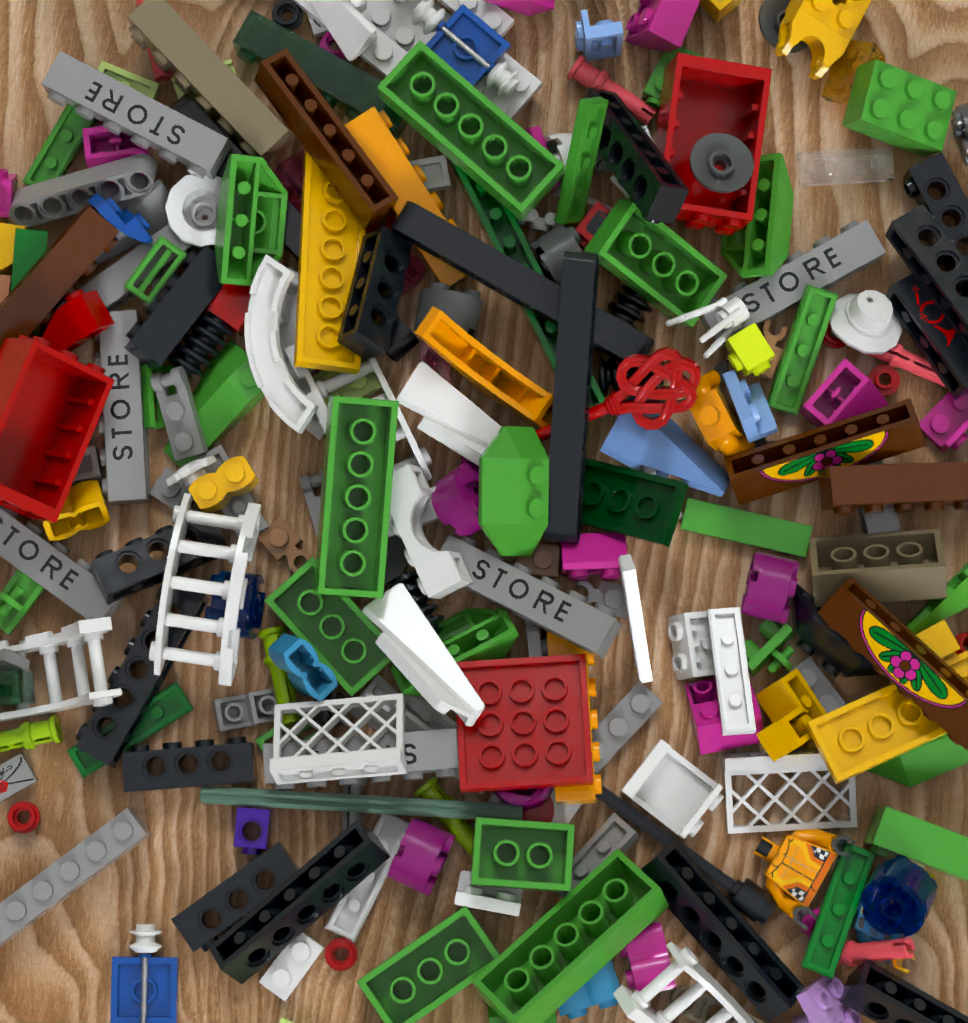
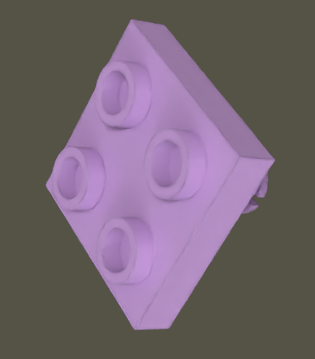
(822, 1003)

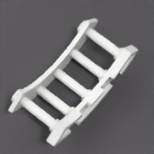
(267, 332)
(319, 391)
(233, 591)
(75, 637)
(637, 1004)

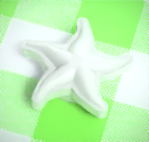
(191, 471)

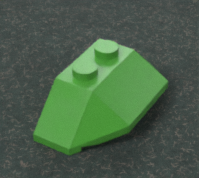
(248, 219)
(765, 241)
(514, 491)
(471, 637)
(923, 762)

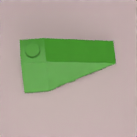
(223, 397)
(941, 608)

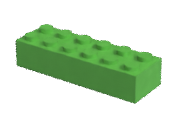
(470, 130)
(355, 497)
(571, 942)

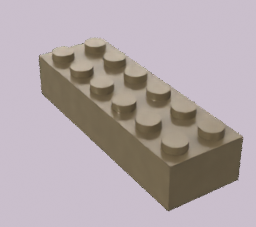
(208, 78)

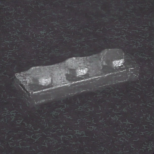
(845, 166)

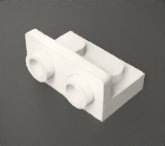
(691, 645)
(488, 898)

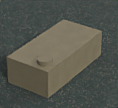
(885, 564)

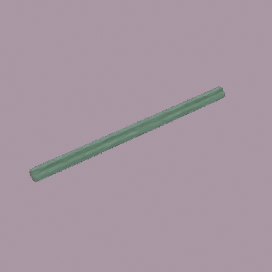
(358, 803)

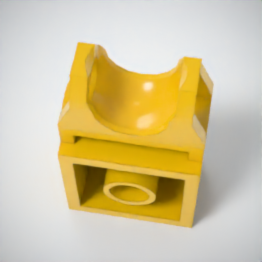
(823, 26)

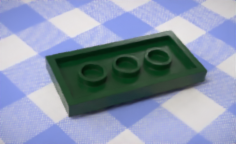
(631, 502)

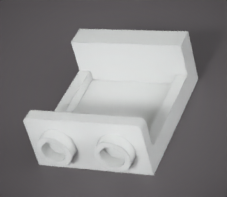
(673, 790)

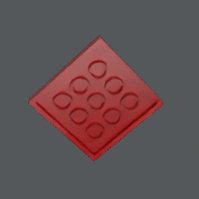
(530, 725)

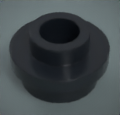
(287, 6)

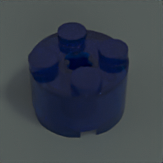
(253, 611)
(898, 897)

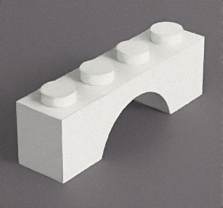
(438, 571)

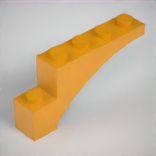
(486, 370)

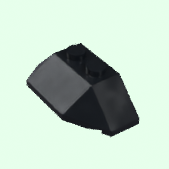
(824, 642)

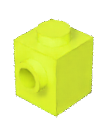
(749, 351)

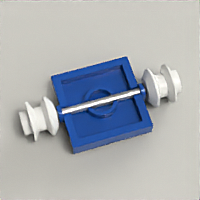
(467, 46)
(143, 985)

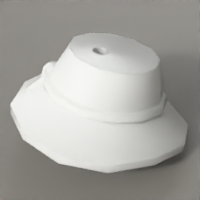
(187, 205)
(866, 322)

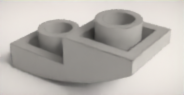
(244, 710)

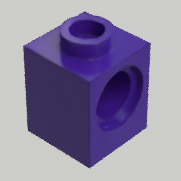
(263, 818)

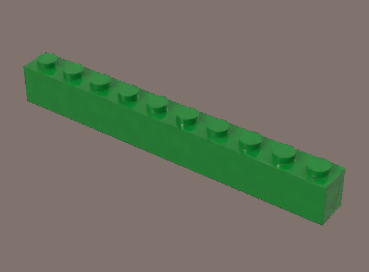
(507, 237)

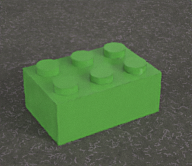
(899, 108)
(522, 855)

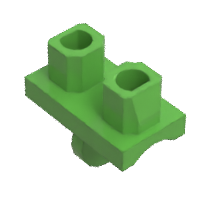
(17, 600)
(777, 638)

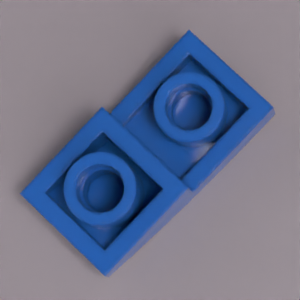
(124, 221)

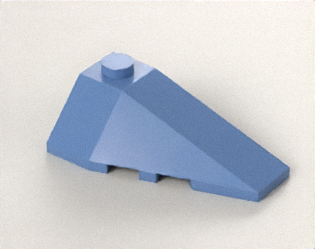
(666, 451)

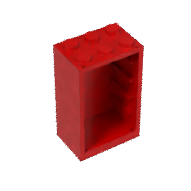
(704, 99)
(45, 423)

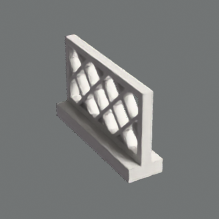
(796, 761)
(335, 764)

